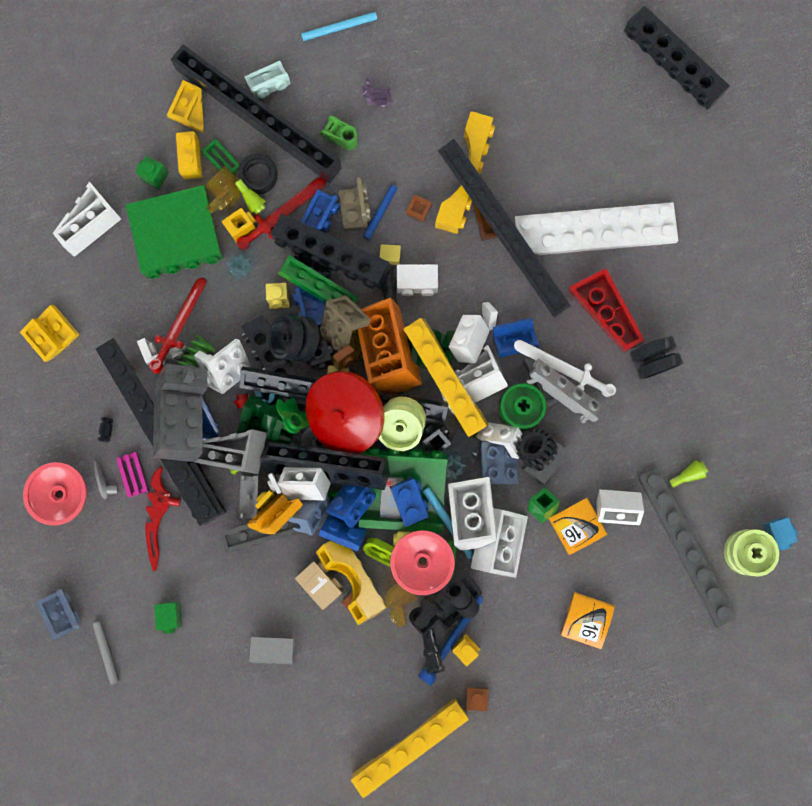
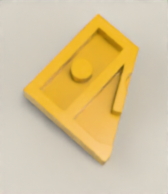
(188, 107)

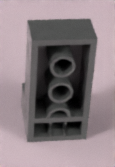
(178, 412)

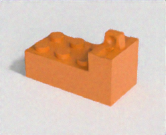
(387, 349)

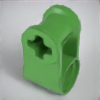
(337, 131)

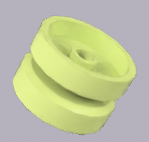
(402, 423)
(751, 552)

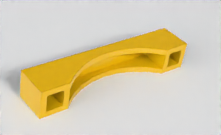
(476, 134)
(445, 377)
(396, 758)

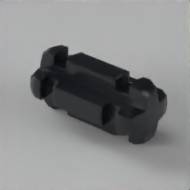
(105, 429)

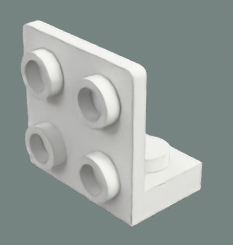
(224, 366)

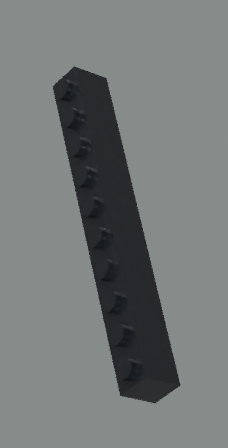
(256, 114)

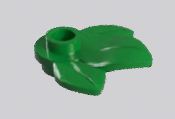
(292, 418)

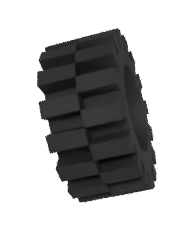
(543, 455)

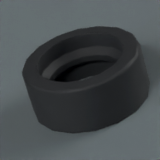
(254, 159)

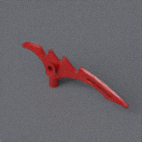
(161, 501)

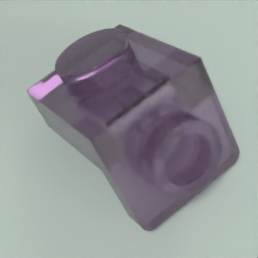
(376, 97)

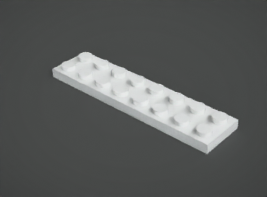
(599, 228)

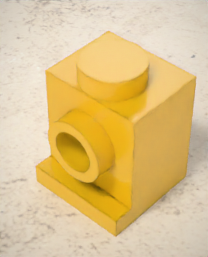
(234, 220)
(466, 650)

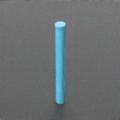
(339, 26)
(443, 515)

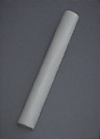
(104, 649)

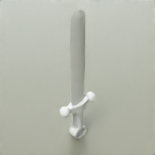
(582, 377)

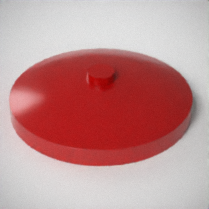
(345, 412)

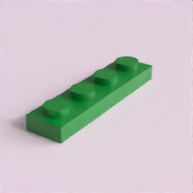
(312, 281)

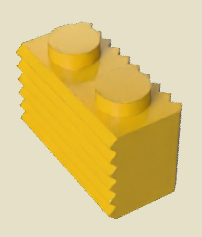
(189, 155)

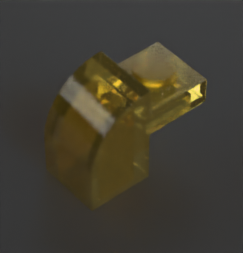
(224, 190)
(395, 598)

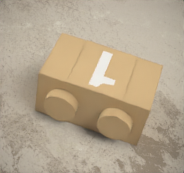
(319, 584)

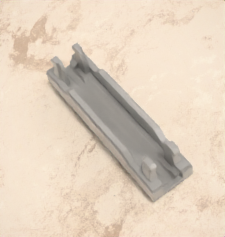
(565, 391)

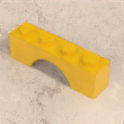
(365, 599)

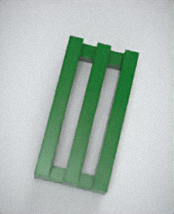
(210, 147)

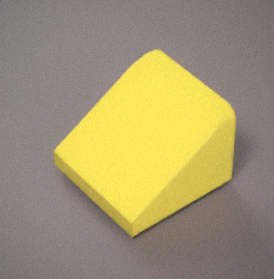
(390, 253)

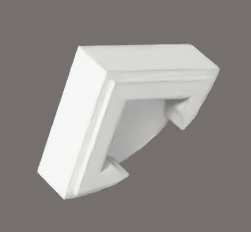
(489, 315)

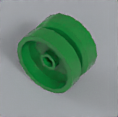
(524, 395)

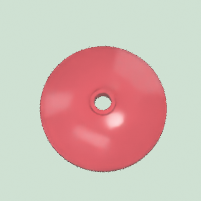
(42, 491)
(417, 577)

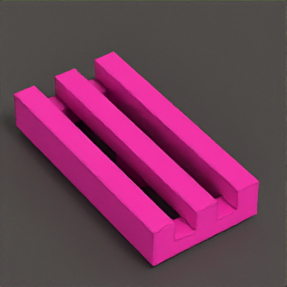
(120, 460)

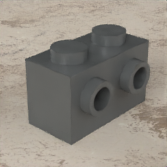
(544, 474)

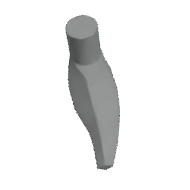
(101, 482)

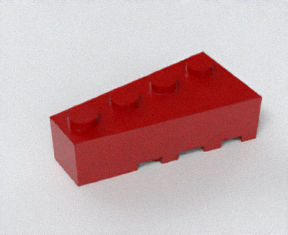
(605, 305)

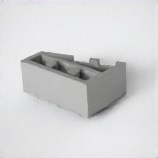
(235, 451)

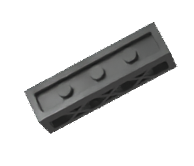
(245, 537)

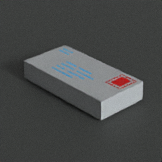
(388, 506)

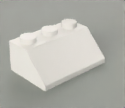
(472, 513)
(503, 554)

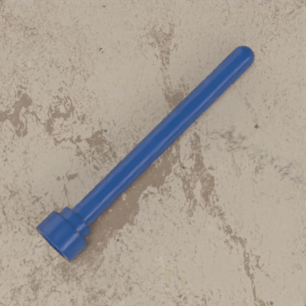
(430, 678)

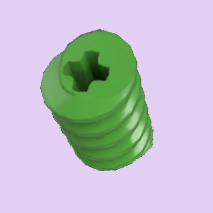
(200, 345)

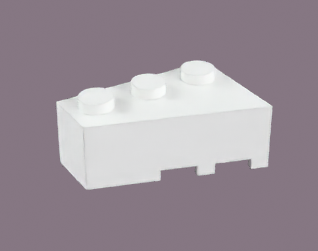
(86, 221)
(482, 377)

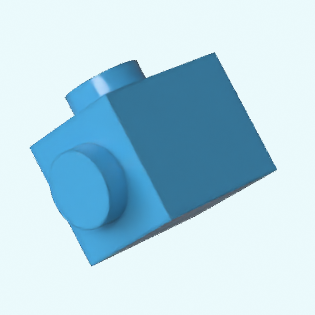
(782, 532)

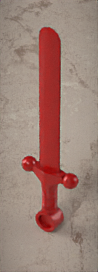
(286, 209)
(170, 342)

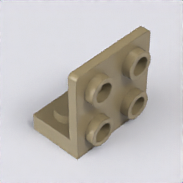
(353, 209)
(340, 319)

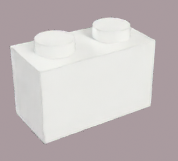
(417, 279)
(469, 338)
(304, 483)
(619, 507)

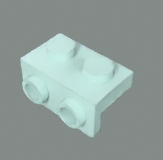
(268, 80)

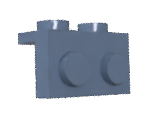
(58, 614)

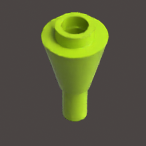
(253, 200)
(694, 471)

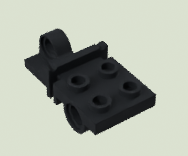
(450, 603)

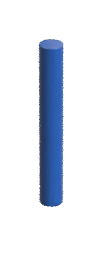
(380, 212)

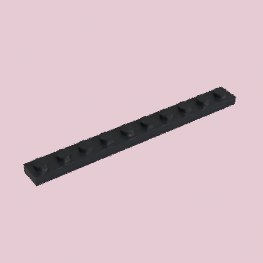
(504, 228)
(299, 386)
(143, 410)

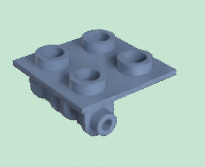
(498, 464)

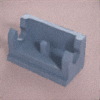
(310, 515)

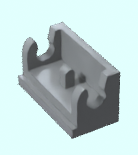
(249, 491)
(272, 650)

